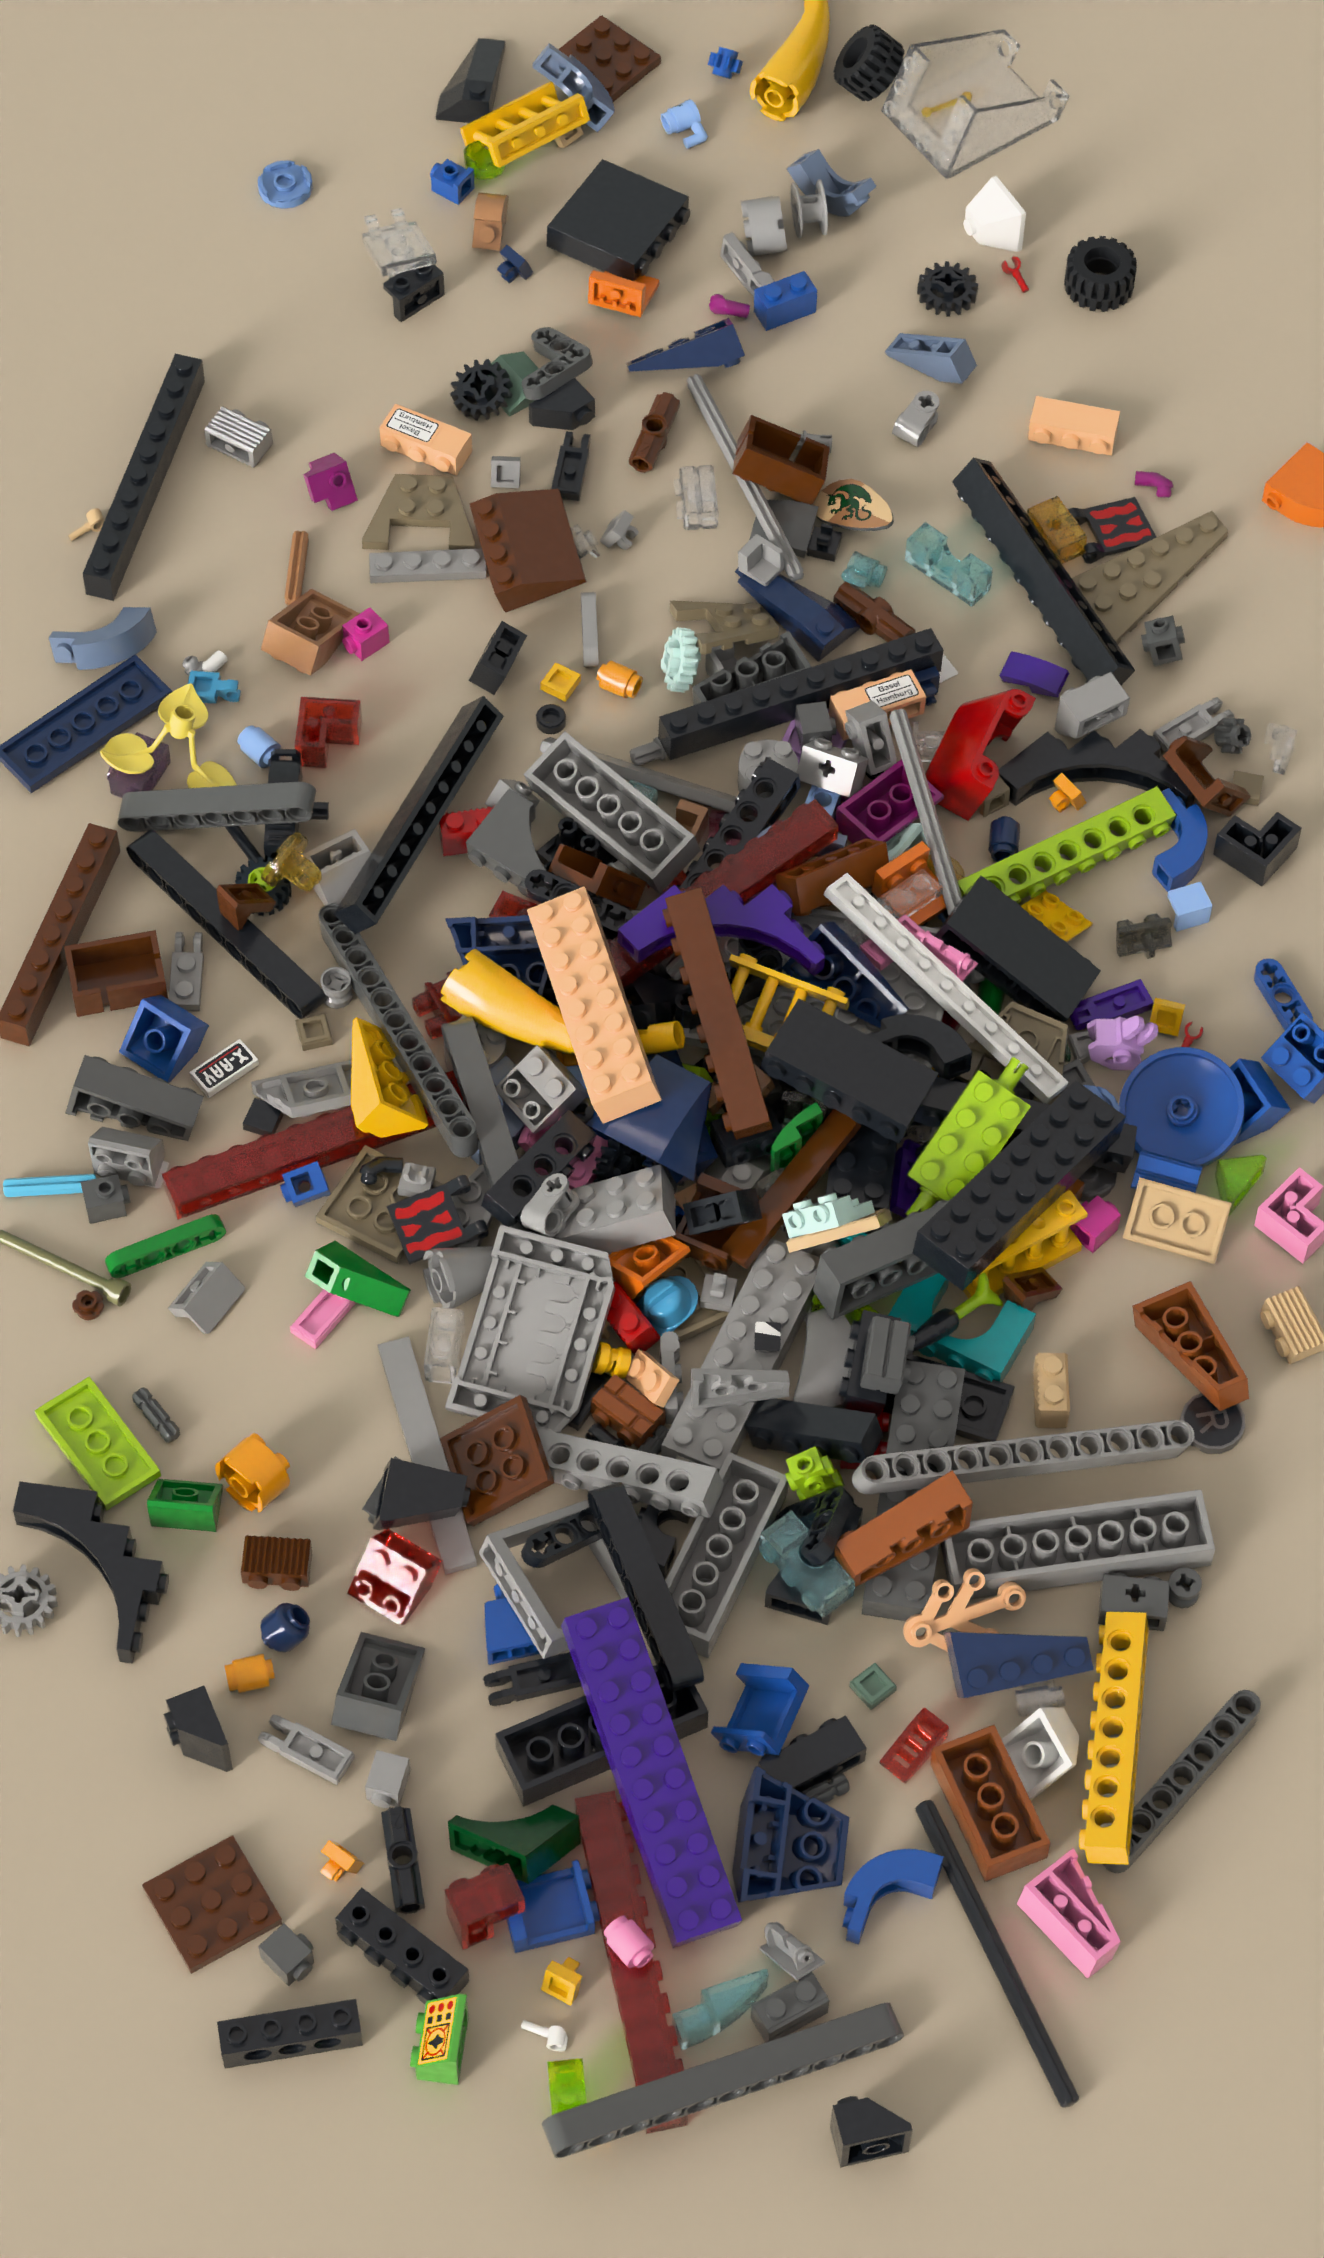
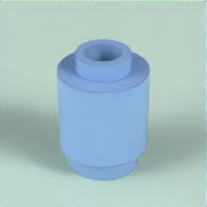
(257, 745)

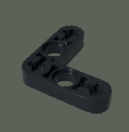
(825, 1519)

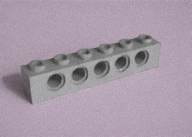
(611, 1461)

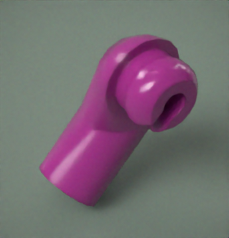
(1154, 479)

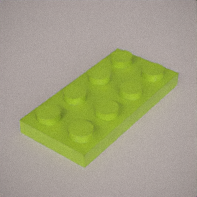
(98, 1443)

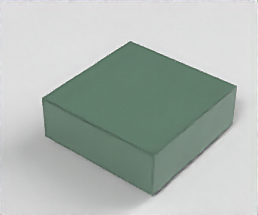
(872, 1686)

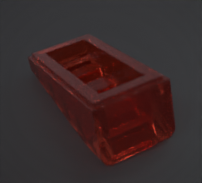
(934, 1725)

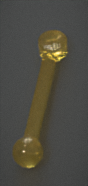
(927, 111)

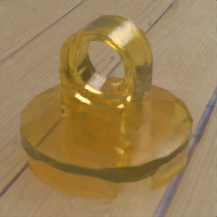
(292, 865)

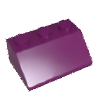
(881, 807)

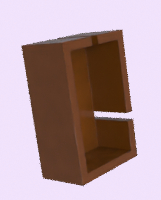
(764, 459)
(115, 972)

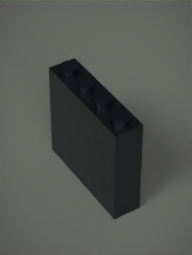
(618, 221)

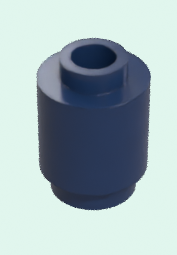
(1003, 838)

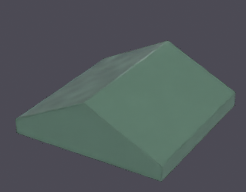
(518, 367)

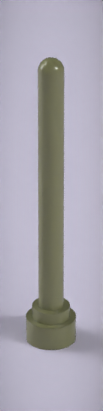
(115, 1290)

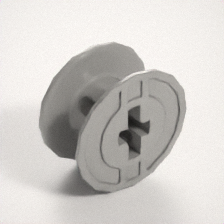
(809, 208)

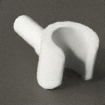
(556, 2035)

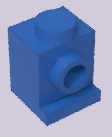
(452, 181)
(309, 1173)

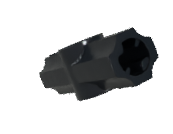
(401, 1842)

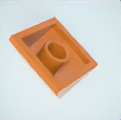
(646, 1263)

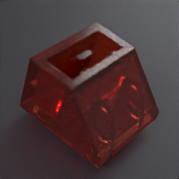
(394, 1576)

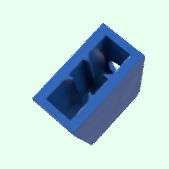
(504, 1632)

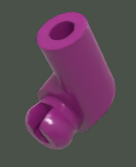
(723, 306)

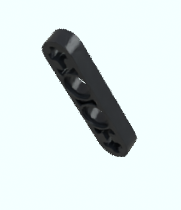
(550, 880)
(556, 1550)

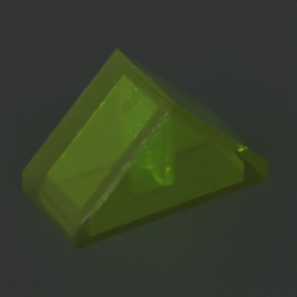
(1237, 1177)

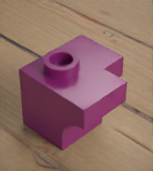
(330, 481)

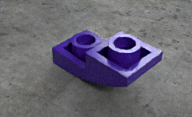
(1037, 674)

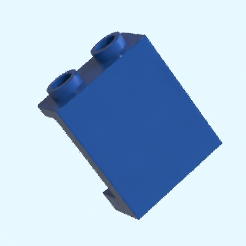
(764, 1710)
(554, 1910)

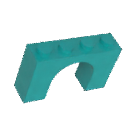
(985, 1355)

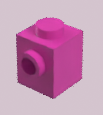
(365, 634)
(1099, 1224)

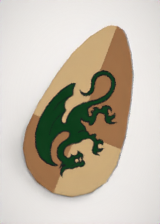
(853, 507)

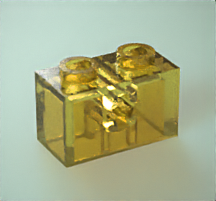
(1058, 529)

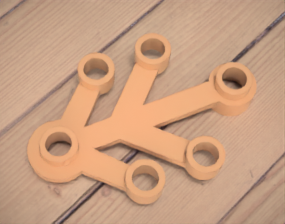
(958, 1613)

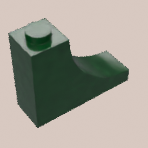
(525, 1843)

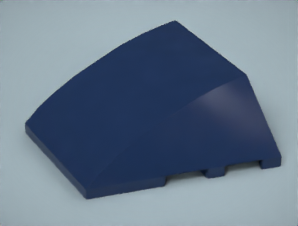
(507, 942)
(669, 1128)
(786, 1841)

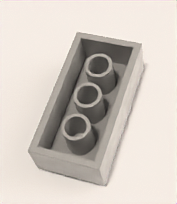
(622, 1211)

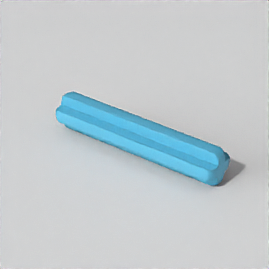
(45, 1185)

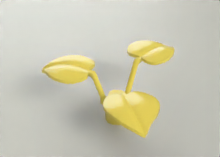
(183, 714)

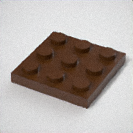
(612, 55)
(500, 1459)
(212, 1904)

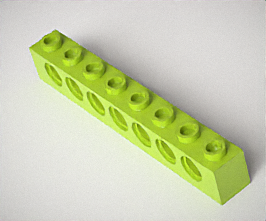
(1149, 807)

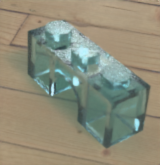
(930, 554)
(821, 1586)

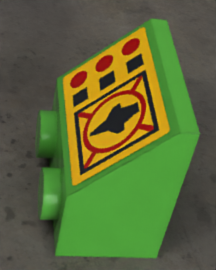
(441, 2040)

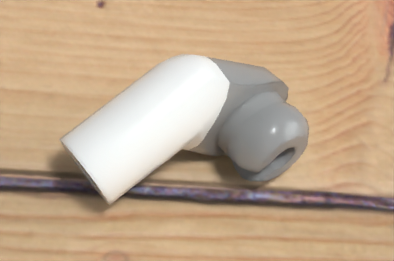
(212, 664)

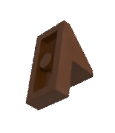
(241, 900)
(1030, 1287)

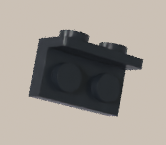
(415, 290)

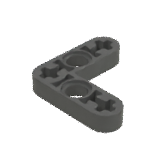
(565, 363)

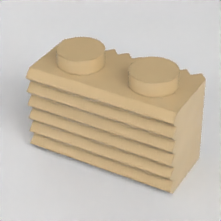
(1293, 1325)
(1051, 1390)

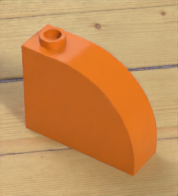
(1299, 488)

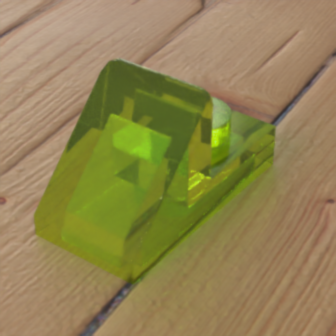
(566, 2084)

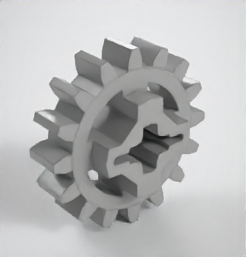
(34, 1605)

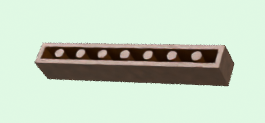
(60, 927)
(718, 1014)

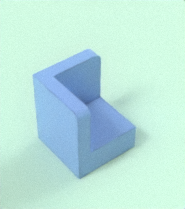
(1190, 906)

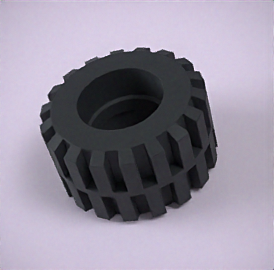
(868, 63)
(1103, 257)

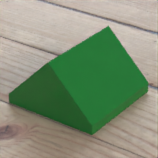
(185, 1505)

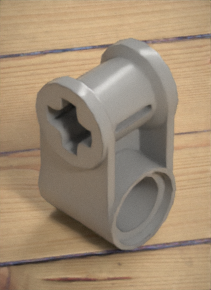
(918, 418)
(550, 1208)

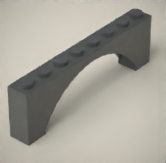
(507, 849)

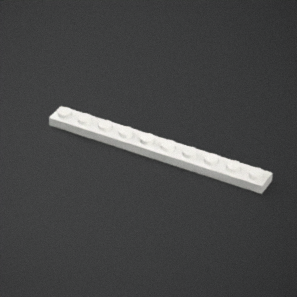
(944, 986)

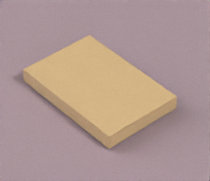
(1177, 1220)
(855, 1227)

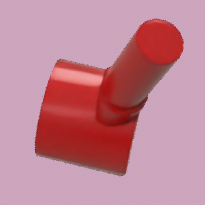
(1015, 272)
(1188, 1040)

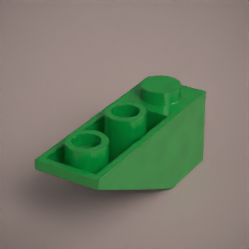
(356, 1279)

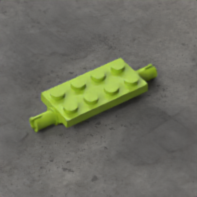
(969, 1136)

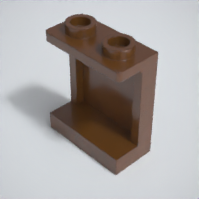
(1218, 795)
(597, 876)
(707, 1246)

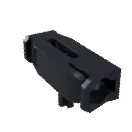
(281, 772)

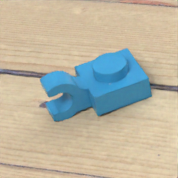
(210, 686)

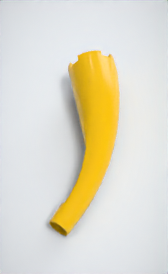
(794, 68)
(515, 1010)

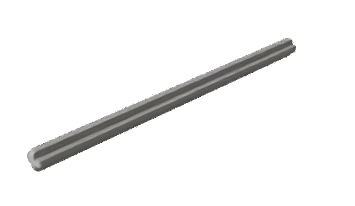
(751, 490)
(928, 815)

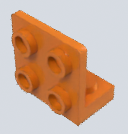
(620, 293)
(901, 869)

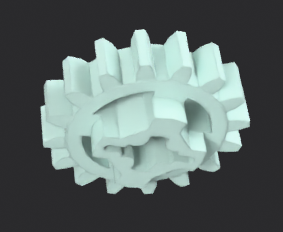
(680, 659)

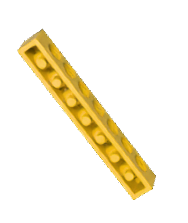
(1113, 1842)

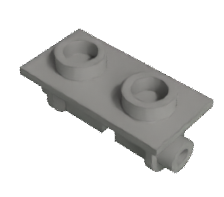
(789, 1952)

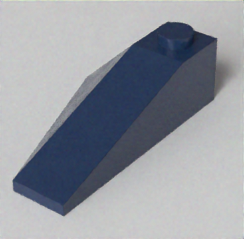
(808, 616)

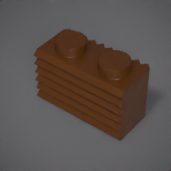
(276, 1562)

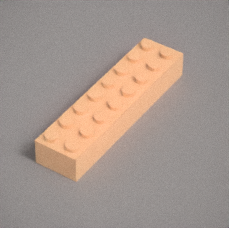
(593, 1005)

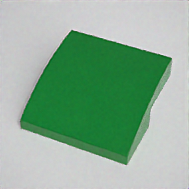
(794, 1136)

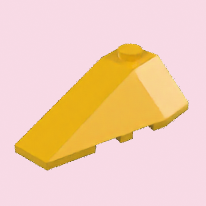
(378, 1088)

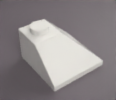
(996, 217)
(1043, 1748)

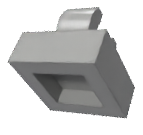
(505, 472)
(617, 531)
(415, 1179)
(718, 1292)

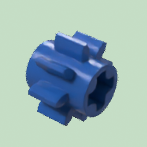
(725, 63)

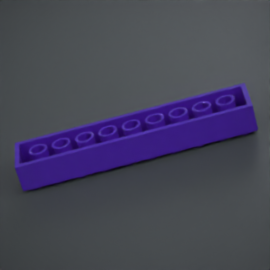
(651, 1772)

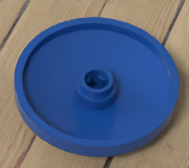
(1184, 1105)

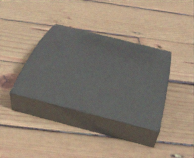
(795, 520)

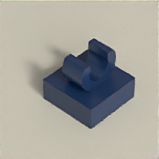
(513, 265)
(929, 682)

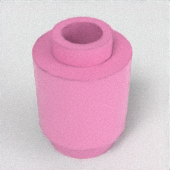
(629, 1942)

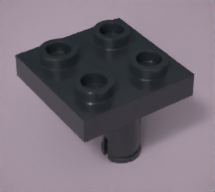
(572, 836)

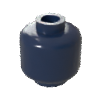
(285, 1627)

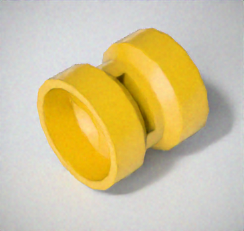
(612, 1360)

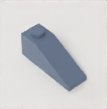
(935, 356)

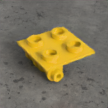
(1057, 916)

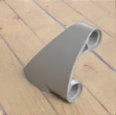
(823, 1359)

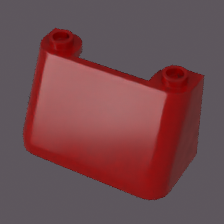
(959, 764)

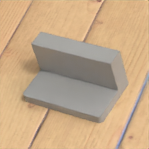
(208, 1296)

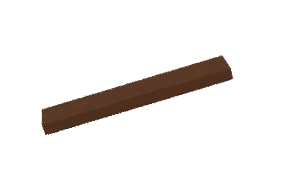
(791, 1187)

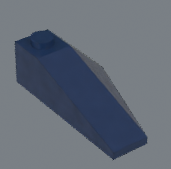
(711, 347)
(851, 972)

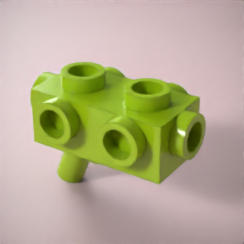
(816, 1477)

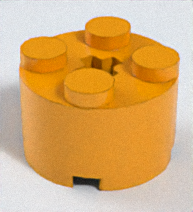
(253, 1473)

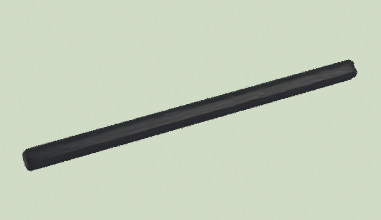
(997, 1955)

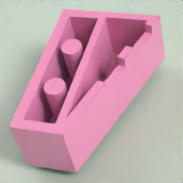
(1070, 1915)

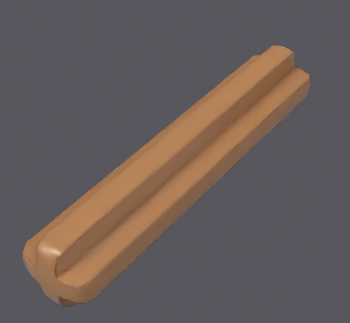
(296, 566)

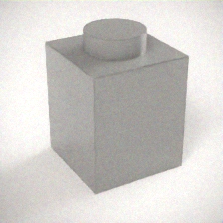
(387, 1779)

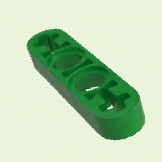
(165, 1246)

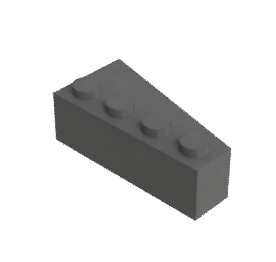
(768, 664)
(133, 1099)

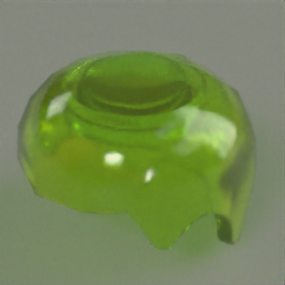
(481, 161)

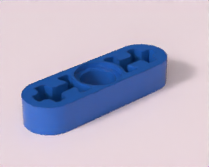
(1283, 984)

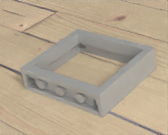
(516, 1586)

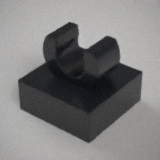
(824, 543)

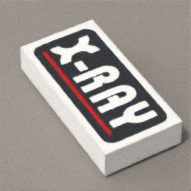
(224, 1068)

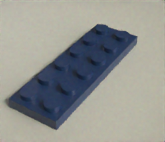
(83, 723)

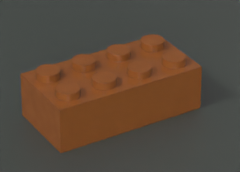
(989, 1803)

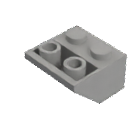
(1091, 706)
(339, 864)
(540, 1089)
(128, 1154)

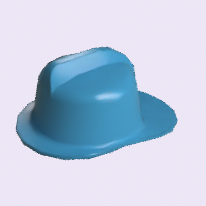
(668, 1303)

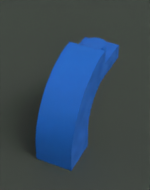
(1182, 861)
(890, 1872)

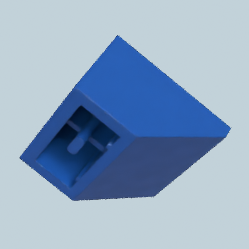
(1300, 1058)

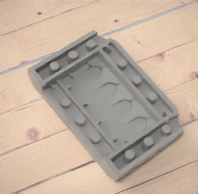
(535, 1328)

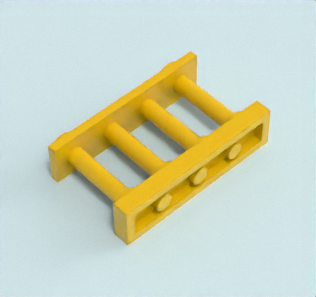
(526, 123)
(748, 965)
(1040, 1245)

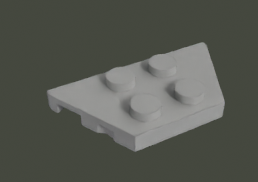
(308, 1090)

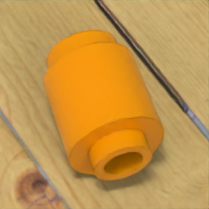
(619, 679)
(249, 1673)

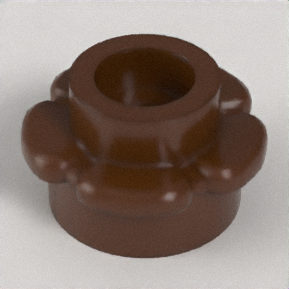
(91, 1311)

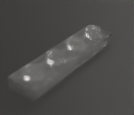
(902, 899)

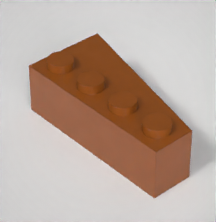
(1192, 1342)
(905, 1529)

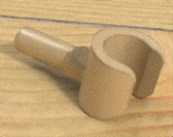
(94, 523)

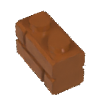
(626, 1411)

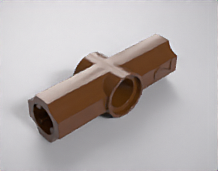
(654, 432)
(871, 614)

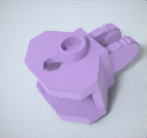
(1120, 1039)

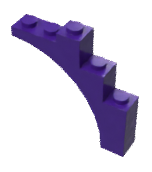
(761, 920)

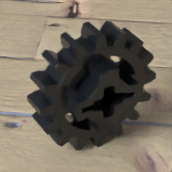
(947, 288)
(492, 391)
(617, 1160)

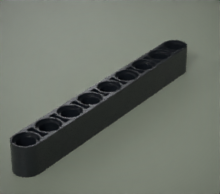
(248, 946)

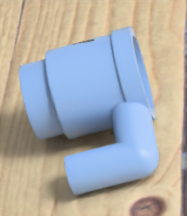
(682, 118)

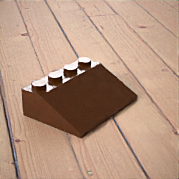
(527, 545)

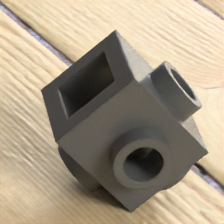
(1163, 640)

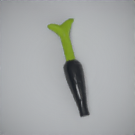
(947, 1320)

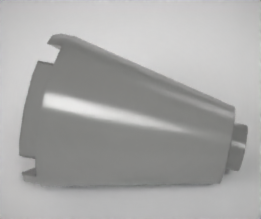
(456, 1273)

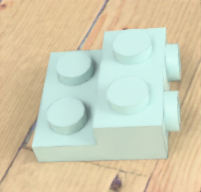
(826, 1214)

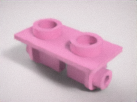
(955, 960)

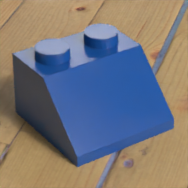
(163, 1037)
(1262, 1099)

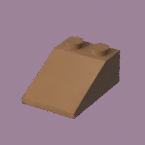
(307, 631)

